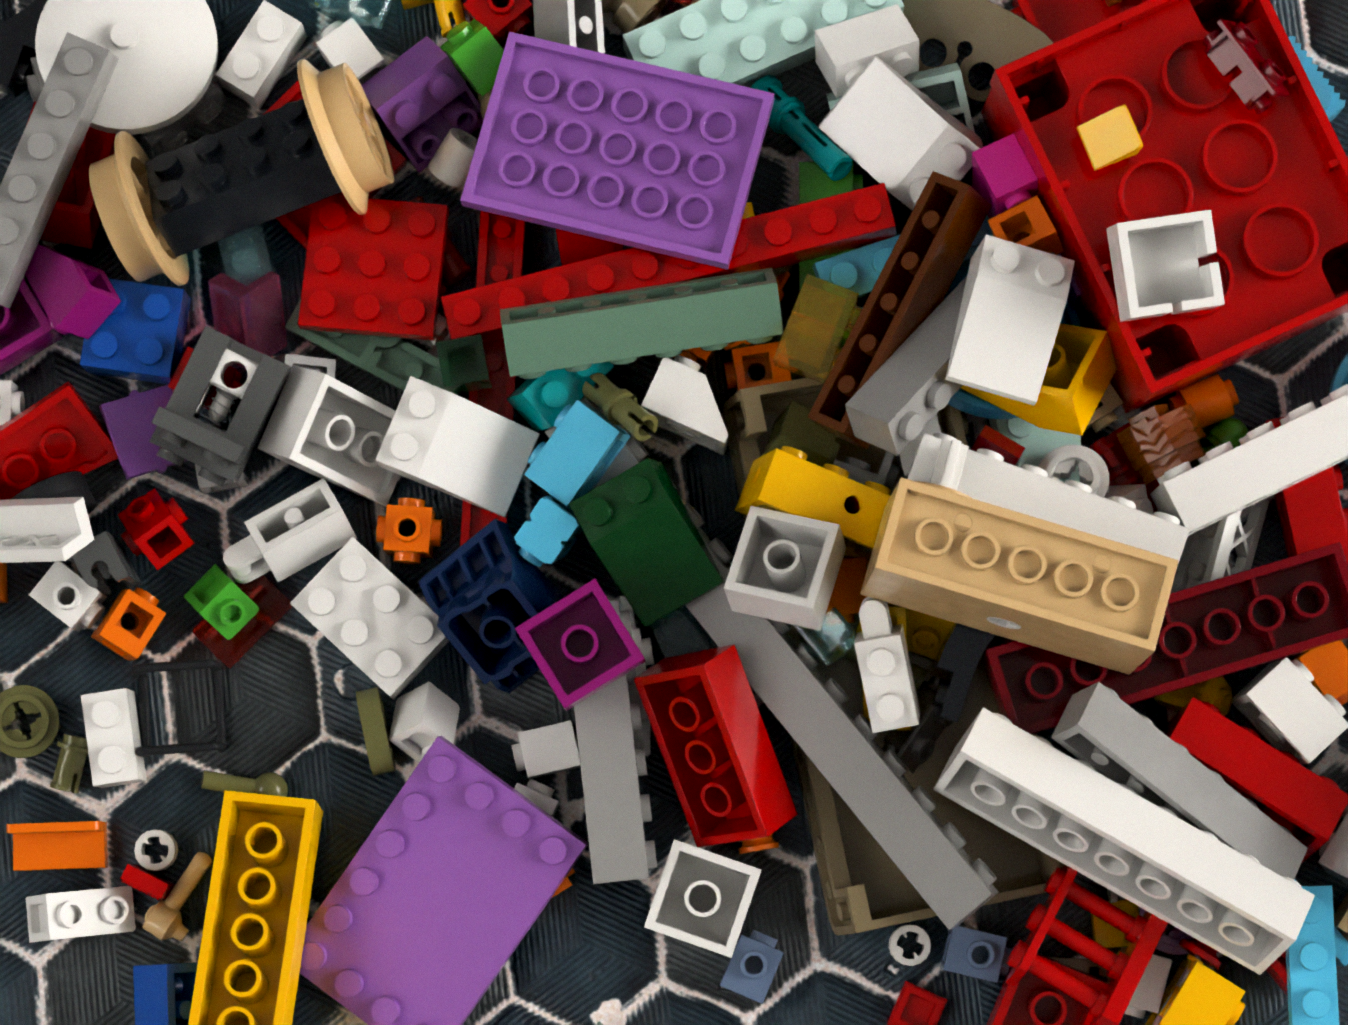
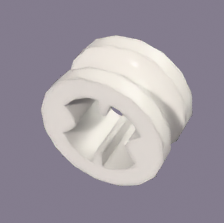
(146, 860)
(922, 938)

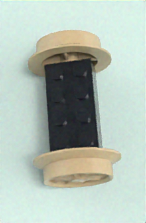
(240, 175)

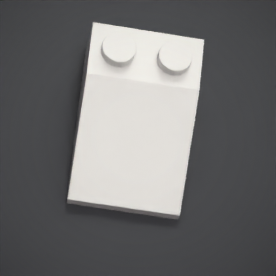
(899, 133)
(1009, 319)
(331, 433)
(456, 447)

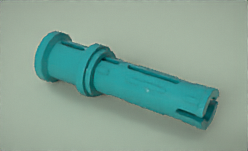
(790, 119)

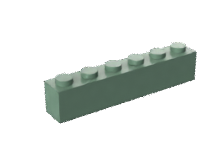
(641, 323)

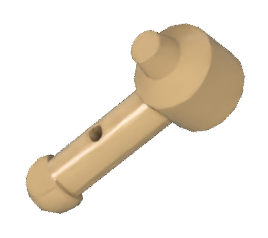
(165, 918)

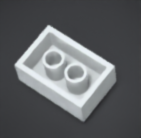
(371, 618)

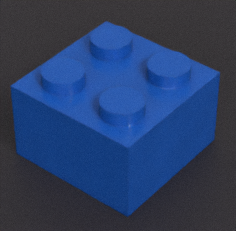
(141, 335)

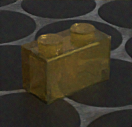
(817, 328)

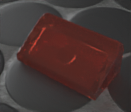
(272, 607)

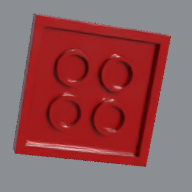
(374, 268)

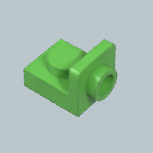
(221, 602)

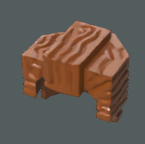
(1162, 440)

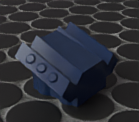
(481, 600)

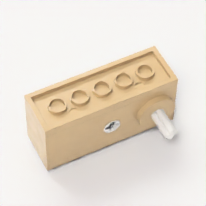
(1016, 572)

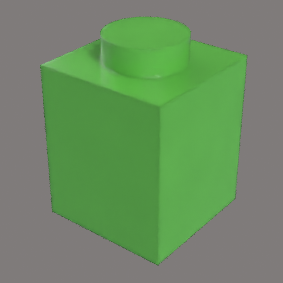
(474, 54)

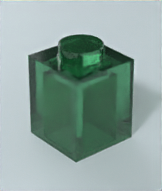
(464, 364)

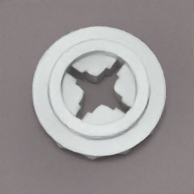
(1091, 467)

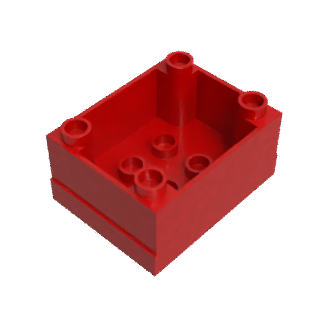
(1266, 177)

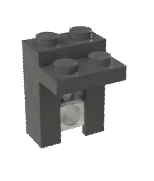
(189, 438)

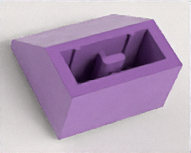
(421, 100)

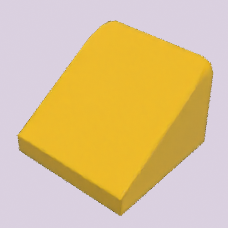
(1110, 137)

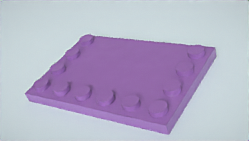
(618, 150)
(437, 895)

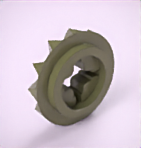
(43, 730)

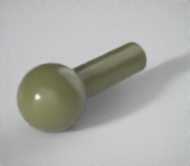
(267, 783)

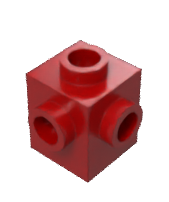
(513, 16)
(155, 528)

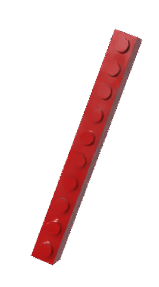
(761, 243)

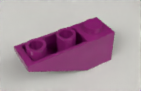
(70, 291)

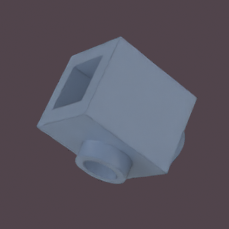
(975, 954)
(752, 966)

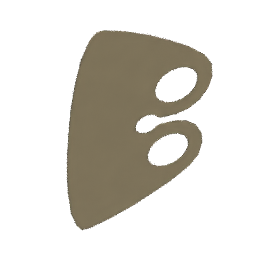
(992, 31)

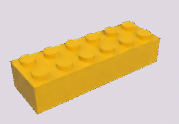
(256, 910)

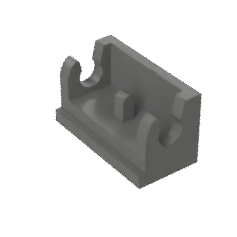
(105, 559)

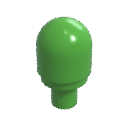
(1226, 430)

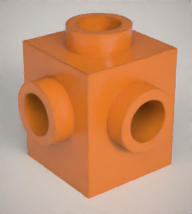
(414, 547)

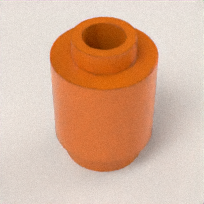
(1210, 399)

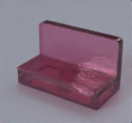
(250, 312)

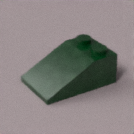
(647, 541)

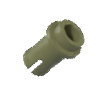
(70, 763)

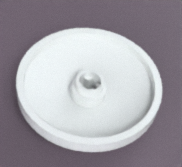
(162, 50)

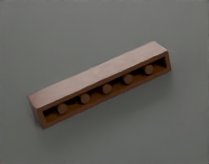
(904, 293)

